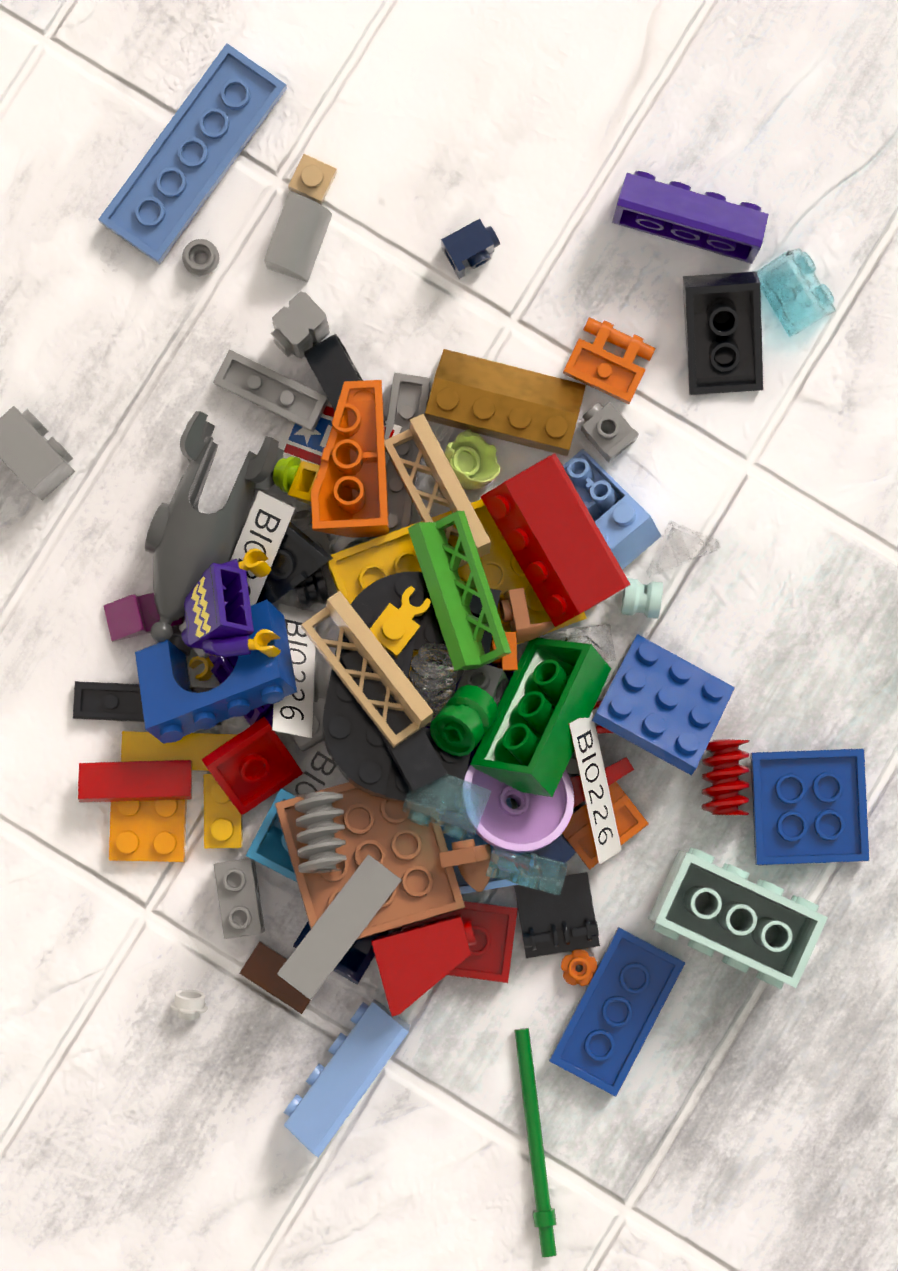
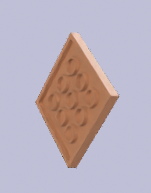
(384, 832)

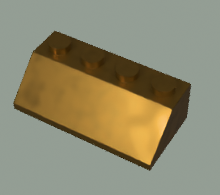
(505, 402)

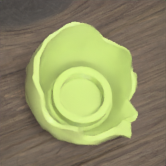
(472, 460)

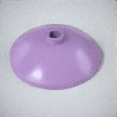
(529, 826)

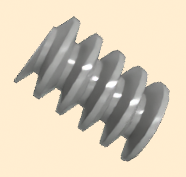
(319, 832)

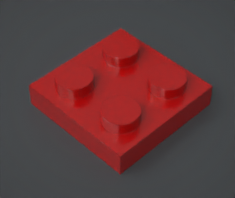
(252, 766)

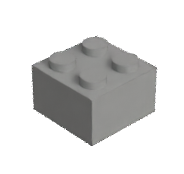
(30, 456)

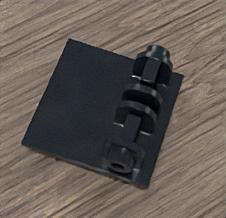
(557, 922)

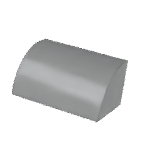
(298, 237)

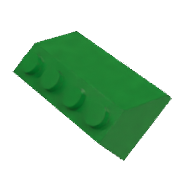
(532, 731)

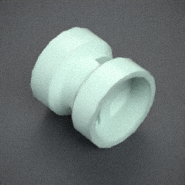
(642, 598)

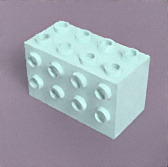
(737, 918)

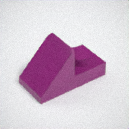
(132, 616)

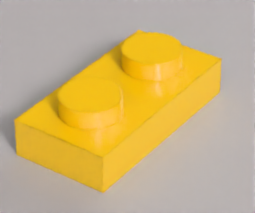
(221, 817)

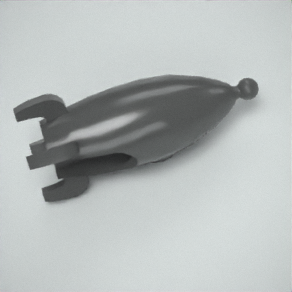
(189, 540)

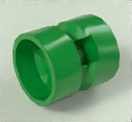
(464, 720)

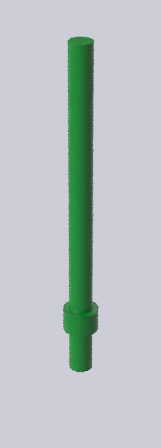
(544, 1215)

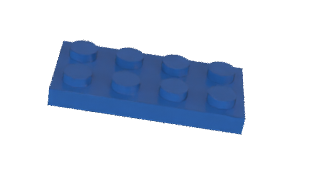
(617, 1011)

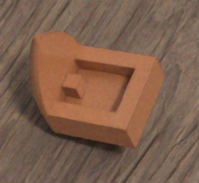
(515, 611)
(471, 862)

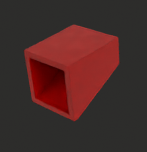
(420, 957)

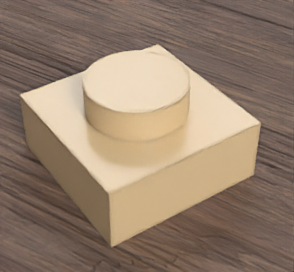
(312, 179)

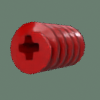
(725, 777)

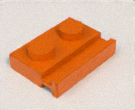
(579, 831)

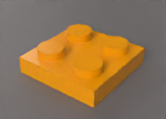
(148, 831)

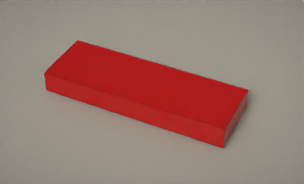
(135, 781)

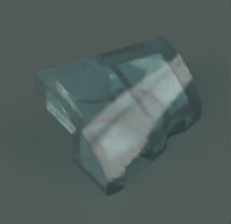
(528, 870)

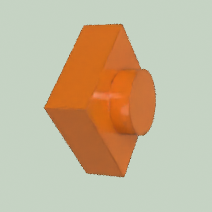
(508, 662)

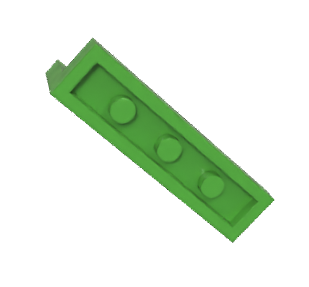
(453, 596)

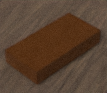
(263, 969)

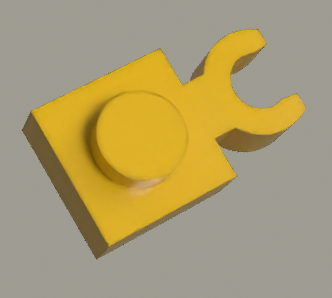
(395, 626)

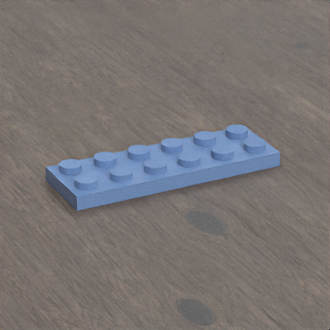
(193, 153)

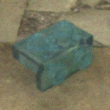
(795, 291)
(448, 803)

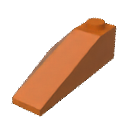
(352, 477)

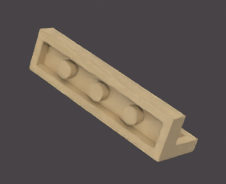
(444, 476)
(377, 659)

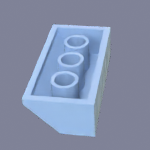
(346, 1077)

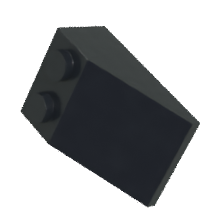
(723, 332)

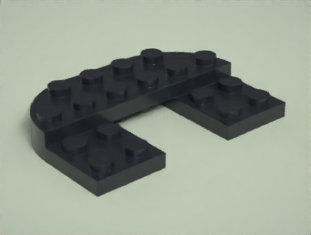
(348, 729)

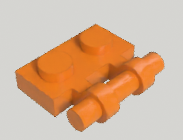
(604, 370)

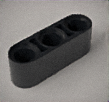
(332, 367)

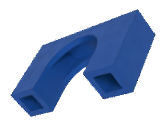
(256, 680)

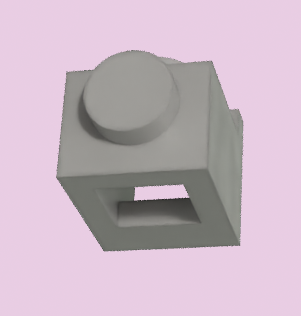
(608, 444)

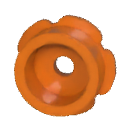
(570, 962)

